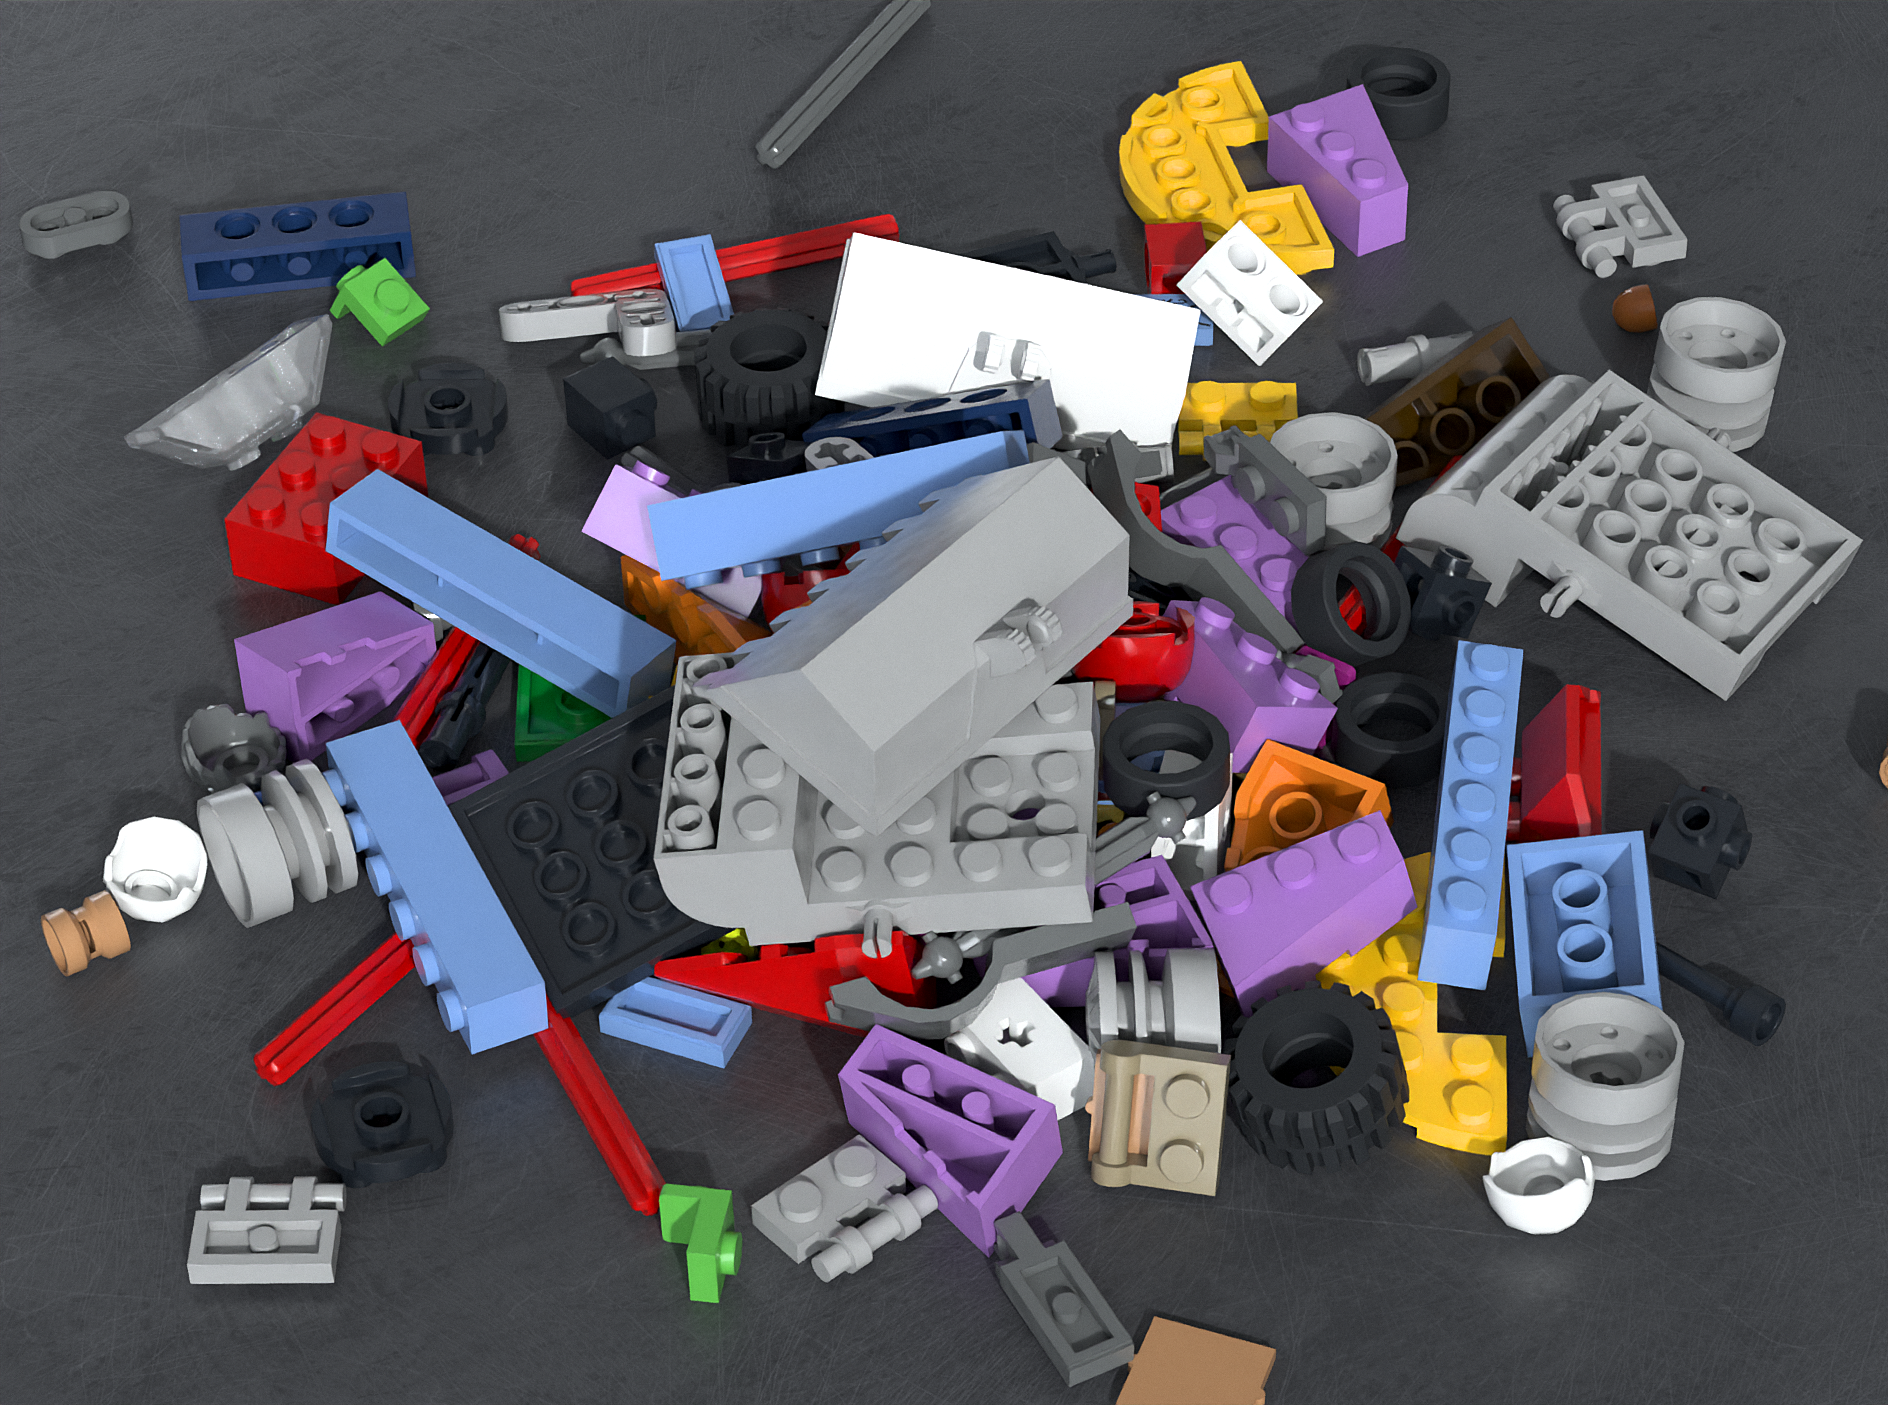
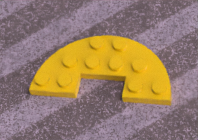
(1181, 171)
(1451, 1077)

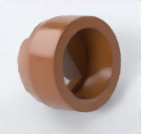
(1635, 309)

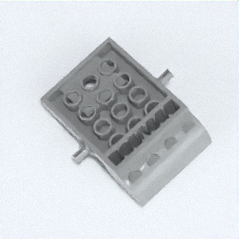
(1636, 525)
(773, 855)

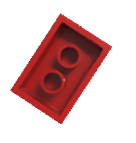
(283, 519)

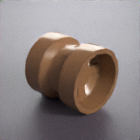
(85, 933)

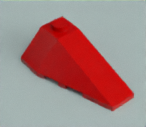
(798, 980)

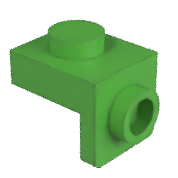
(379, 301)
(706, 1223)

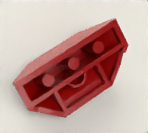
(1559, 771)

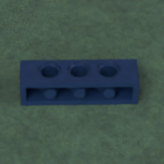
(293, 245)
(947, 419)

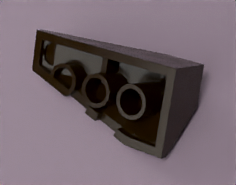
(1458, 400)

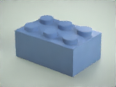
(1581, 922)

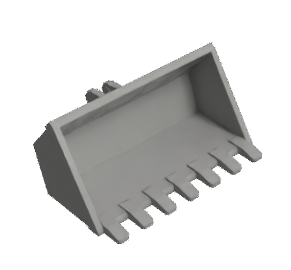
(933, 638)

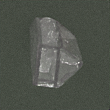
(244, 403)

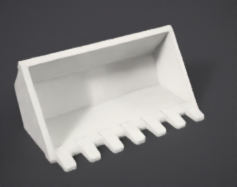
(948, 324)

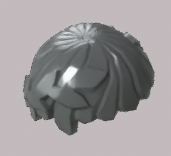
(230, 748)

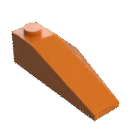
(685, 615)
(1292, 800)

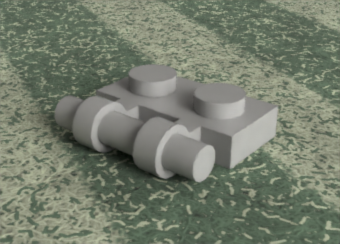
(1634, 224)
(831, 1198)
(267, 1232)

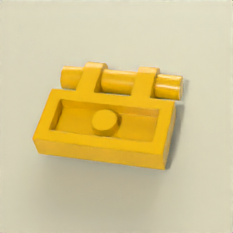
(1249, 406)

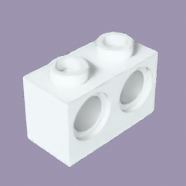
(1249, 293)

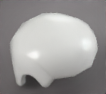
(156, 869)
(1540, 1185)

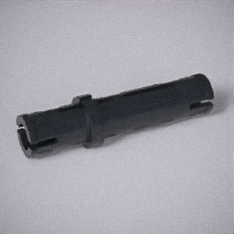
(462, 711)

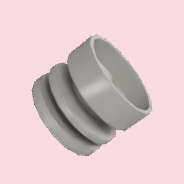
(1718, 366)
(1352, 466)
(291, 837)
(1166, 1012)
(1607, 1081)

